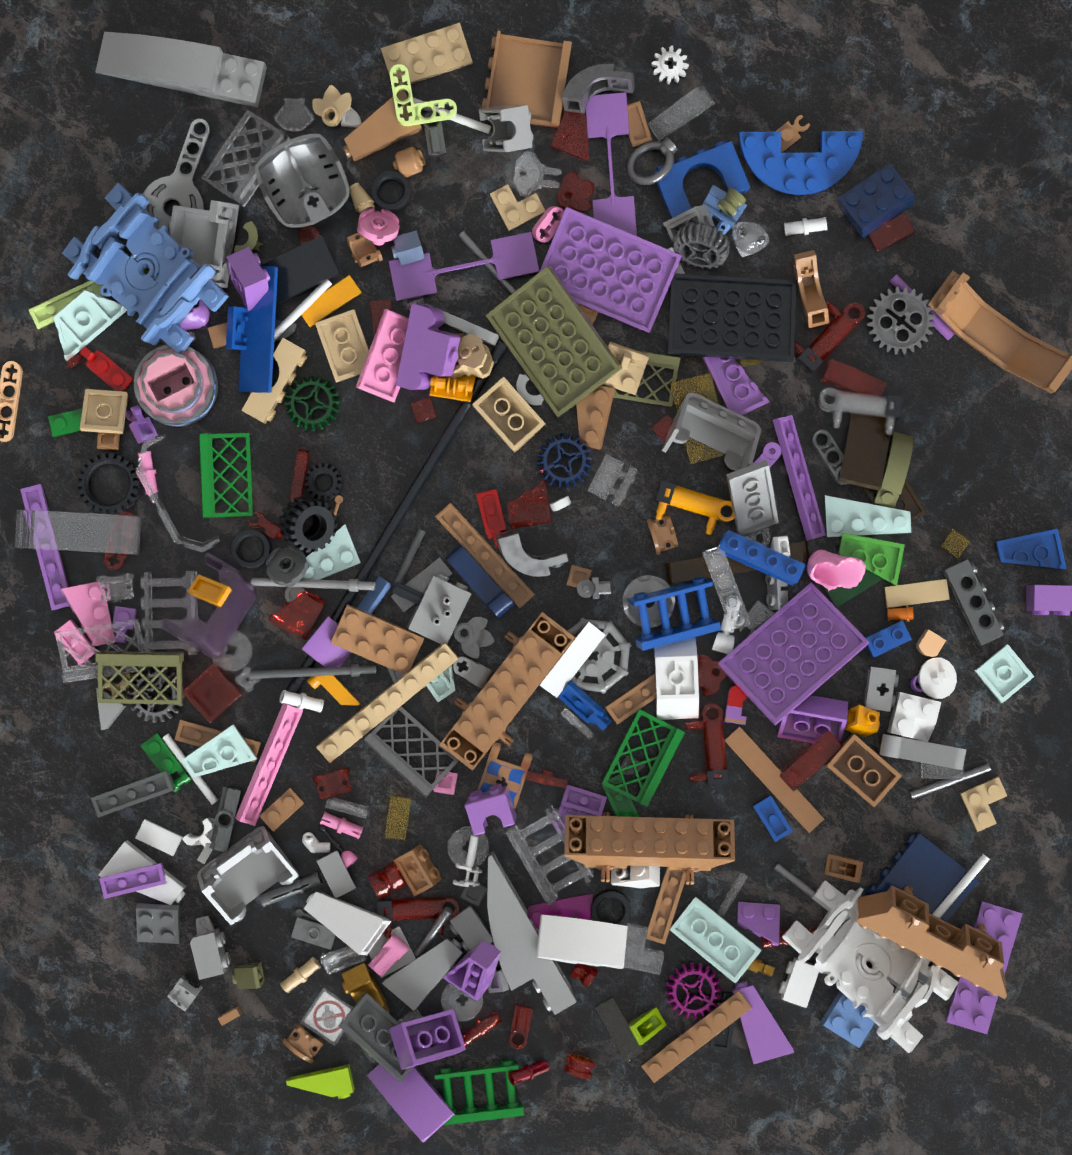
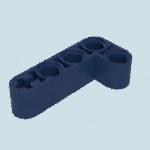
(479, 581)

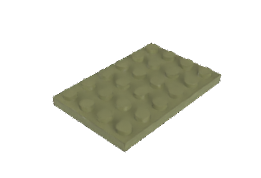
(554, 341)

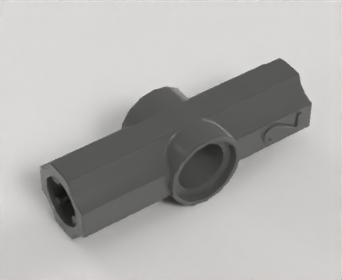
(222, 832)

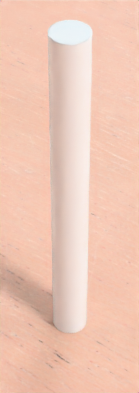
(460, 119)
(301, 308)
(198, 780)
(961, 886)

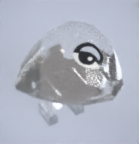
(749, 238)

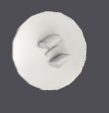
(937, 678)

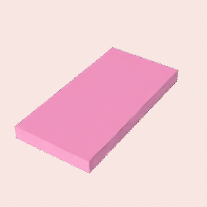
(384, 357)

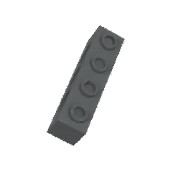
(981, 634)

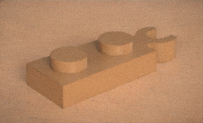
(790, 134)

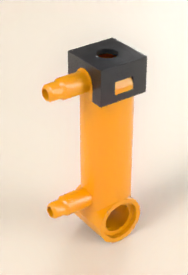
(691, 501)

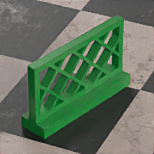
(207, 475)
(659, 765)

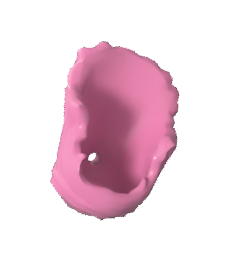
(835, 570)

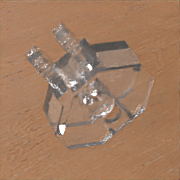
(534, 175)

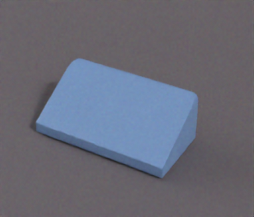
(374, 597)

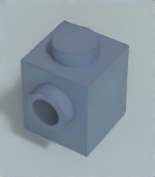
(407, 248)

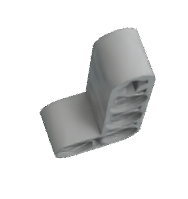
(922, 751)

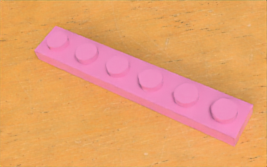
(269, 764)

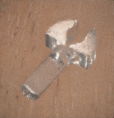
(568, 715)

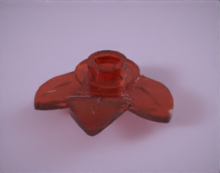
(578, 192)
(706, 678)

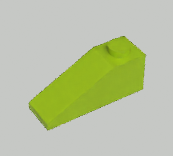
(328, 1082)

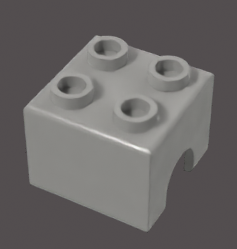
(510, 128)

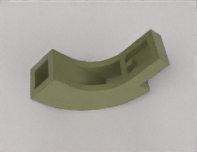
(895, 469)

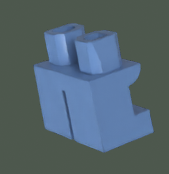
(725, 221)

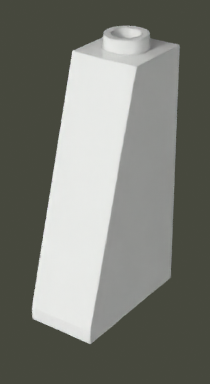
(129, 858)
(348, 922)

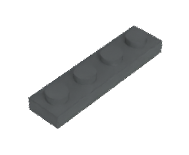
(133, 793)

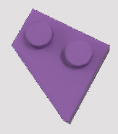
(760, 919)

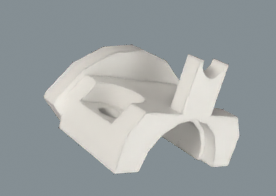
(191, 839)

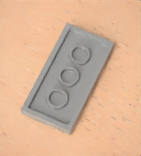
(752, 498)

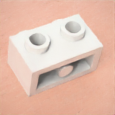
(799, 982)

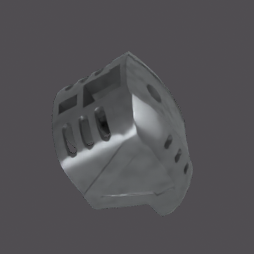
(299, 175)

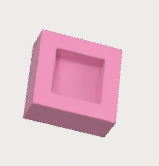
(447, 784)

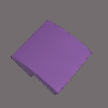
(322, 650)
(581, 802)

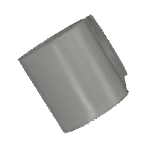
(475, 672)

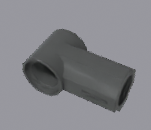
(434, 137)

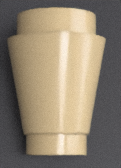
(360, 198)

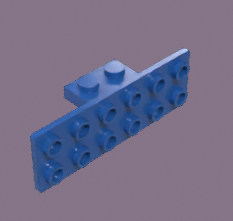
(254, 335)

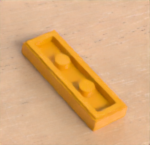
(331, 301)

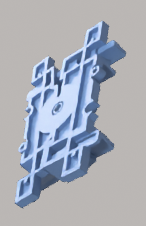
(172, 282)

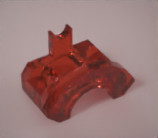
(332, 783)

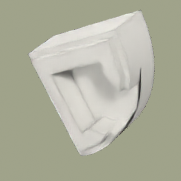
(351, 119)

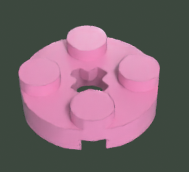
(370, 227)

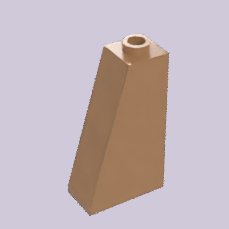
(379, 130)

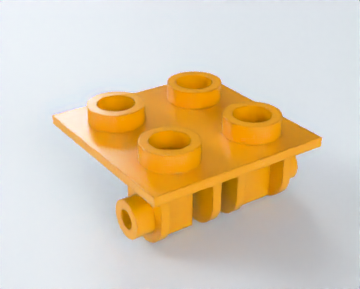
(457, 389)

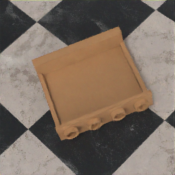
(530, 75)

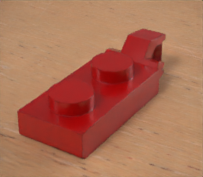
(107, 369)
(491, 513)

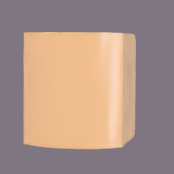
(929, 643)

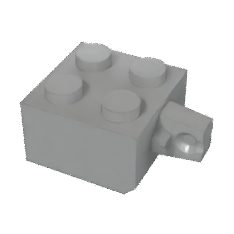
(209, 949)

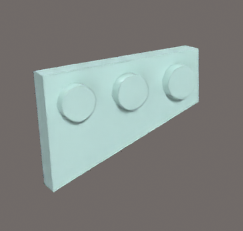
(334, 557)
(219, 753)

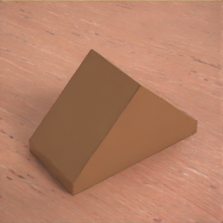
(844, 868)

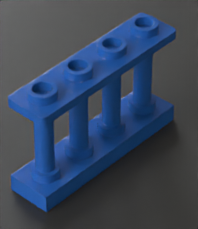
(761, 558)

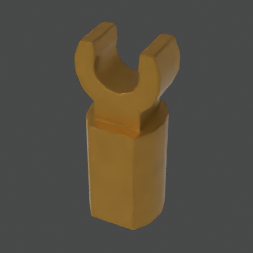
(757, 966)

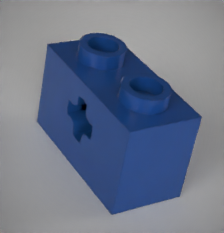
(887, 638)

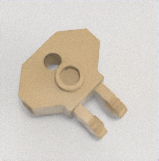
(473, 358)

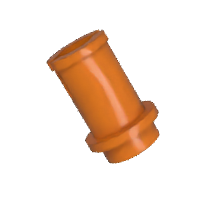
(900, 614)

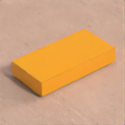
(209, 590)

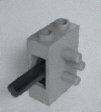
(436, 607)

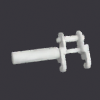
(469, 864)

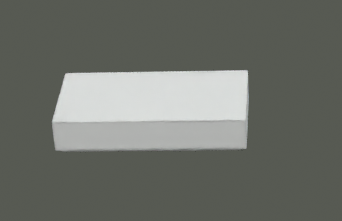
(159, 837)

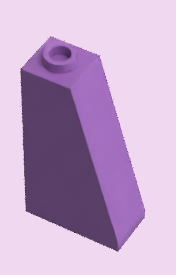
(760, 1029)

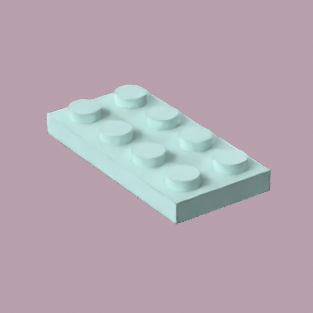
(715, 940)

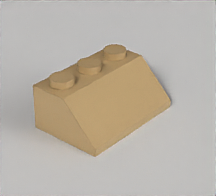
(508, 414)

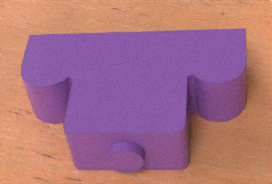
(426, 349)

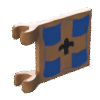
(504, 773)

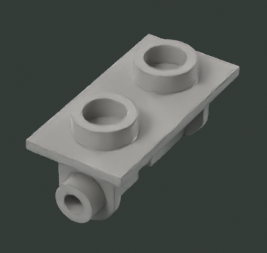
(775, 598)

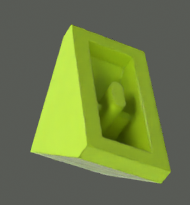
(647, 1025)

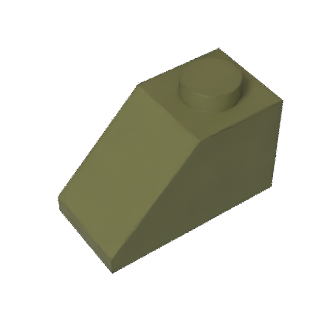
(248, 976)

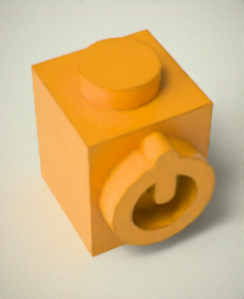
(862, 721)

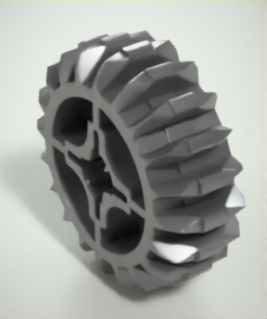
(701, 245)
(160, 684)

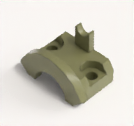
(252, 240)

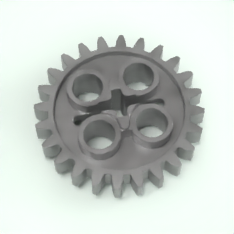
(888, 336)

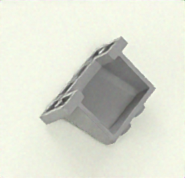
(207, 235)

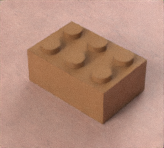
(863, 770)

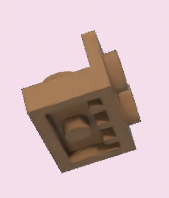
(418, 870)

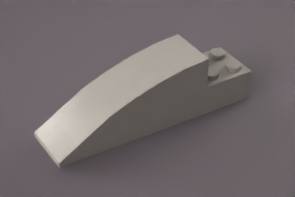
(182, 67)
(518, 941)

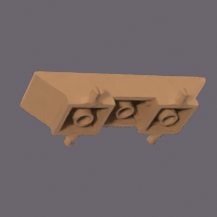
(507, 691)
(649, 841)
(909, 924)

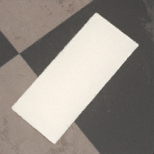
(572, 659)

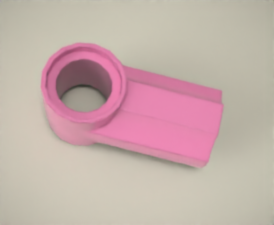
(391, 952)

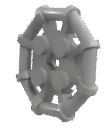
(605, 657)

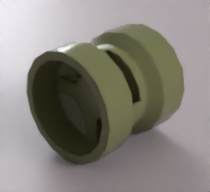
(731, 202)

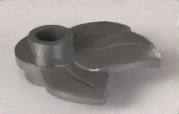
(476, 637)

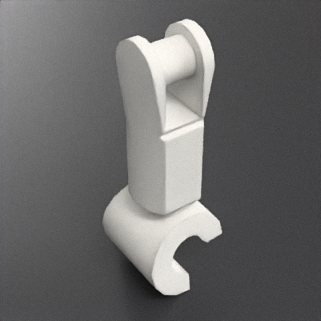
(724, 641)

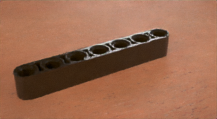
(693, 568)

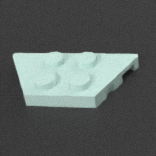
(84, 320)

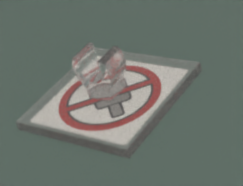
(326, 1015)

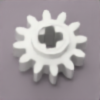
(676, 60)

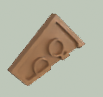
(594, 415)

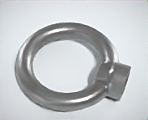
(667, 149)

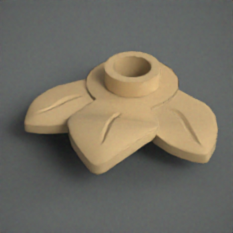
(332, 103)

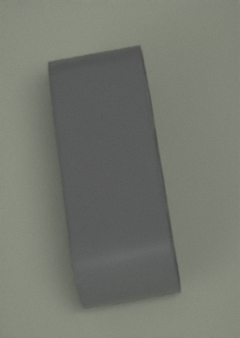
(823, 450)

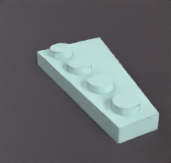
(864, 518)

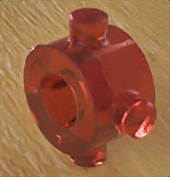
(73, 361)

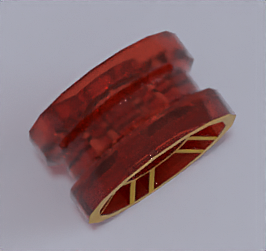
(579, 1066)

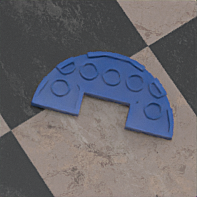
(800, 171)

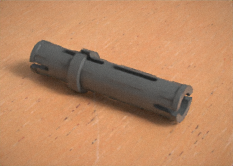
(298, 886)

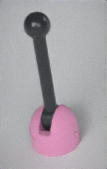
(347, 856)

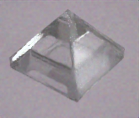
(408, 302)

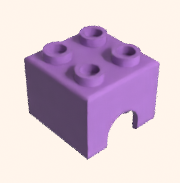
(492, 802)

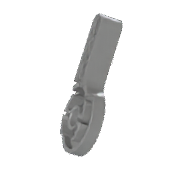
(178, 185)

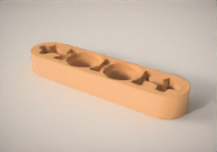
(12, 401)

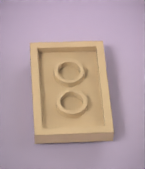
(343, 344)

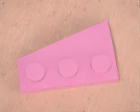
(89, 608)

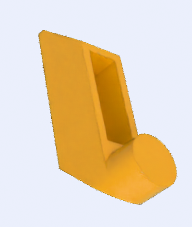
(335, 688)

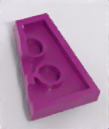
(572, 907)

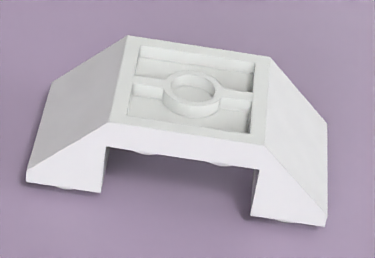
(677, 680)

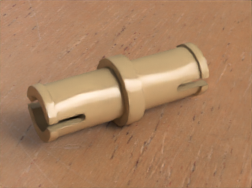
(300, 975)

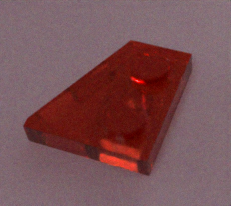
(573, 135)

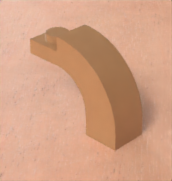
(809, 289)

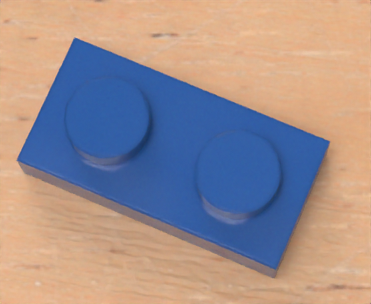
(772, 818)

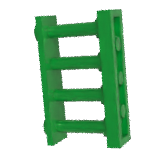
(491, 1110)

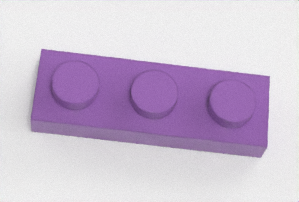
(133, 880)

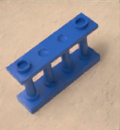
(687, 629)

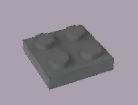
(158, 923)

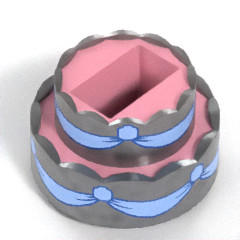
(167, 368)

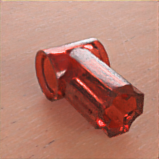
(520, 1024)

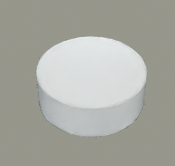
(560, 503)

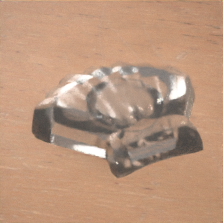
(294, 115)

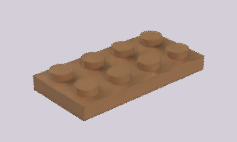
(377, 639)

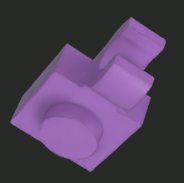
(141, 427)
(124, 614)

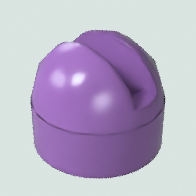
(916, 688)

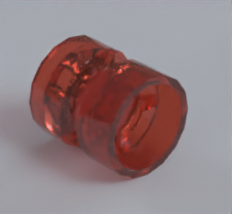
(387, 880)

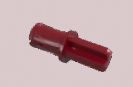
(528, 1072)

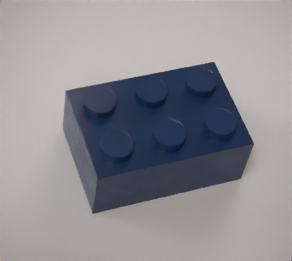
(876, 200)

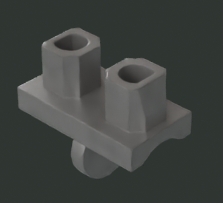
(593, 588)

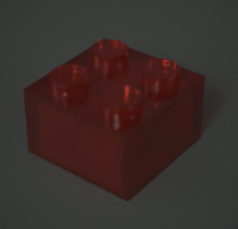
(212, 693)

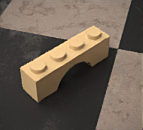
(262, 405)

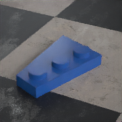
(1036, 549)

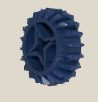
(557, 444)

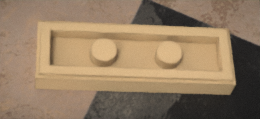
(916, 593)

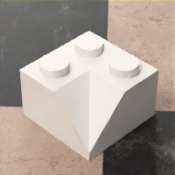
(913, 716)

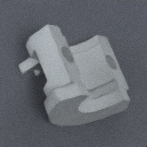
(521, 389)
(183, 993)

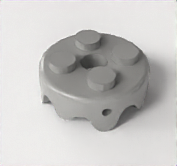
(646, 584)

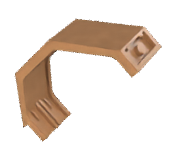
(998, 336)

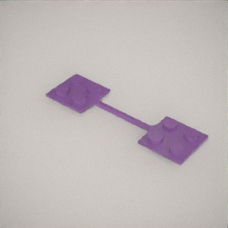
(607, 118)
(511, 256)

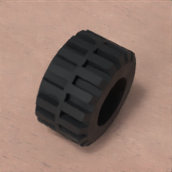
(294, 518)

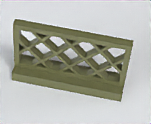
(658, 360)
(135, 659)

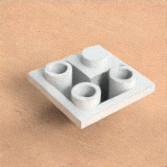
(636, 876)

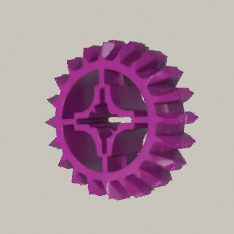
(677, 980)

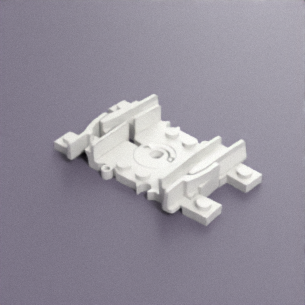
(844, 961)

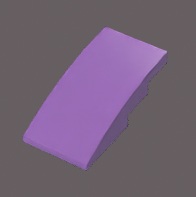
(413, 1100)

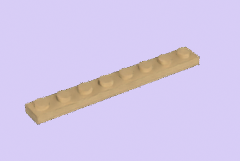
(387, 702)

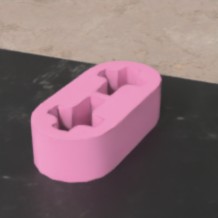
(548, 224)

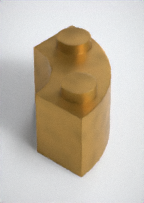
(361, 981)

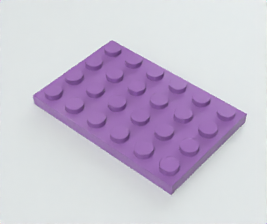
(611, 269)
(793, 653)

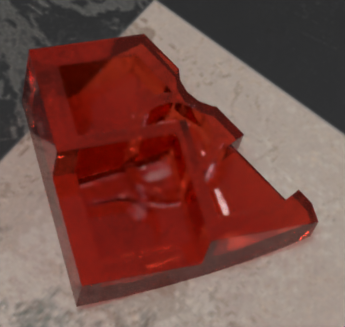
(530, 508)
(299, 615)

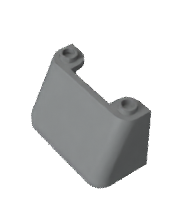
(245, 873)

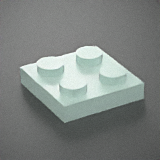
(1004, 673)

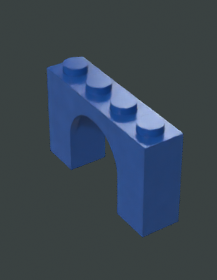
(721, 159)

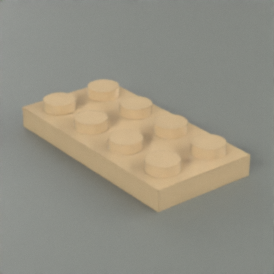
(429, 54)

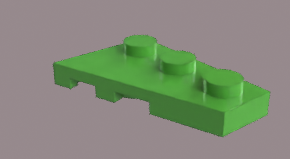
(880, 556)

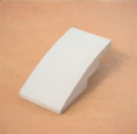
(581, 941)

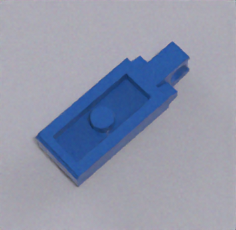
(584, 706)

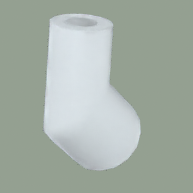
(314, 845)

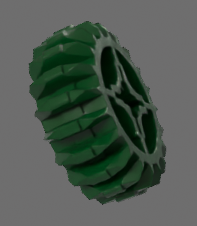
(310, 412)

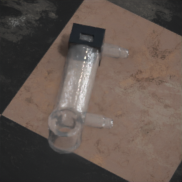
(859, 403)

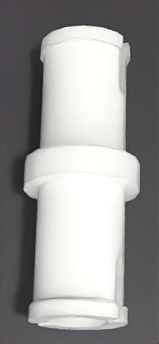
(805, 226)
(301, 701)

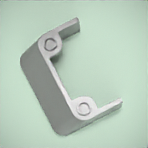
(716, 428)

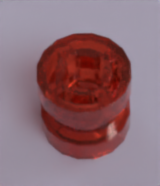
(584, 974)

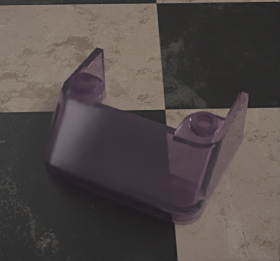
(215, 634)

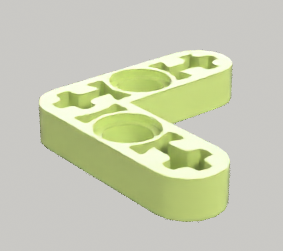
(415, 109)

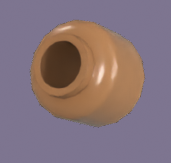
(409, 161)

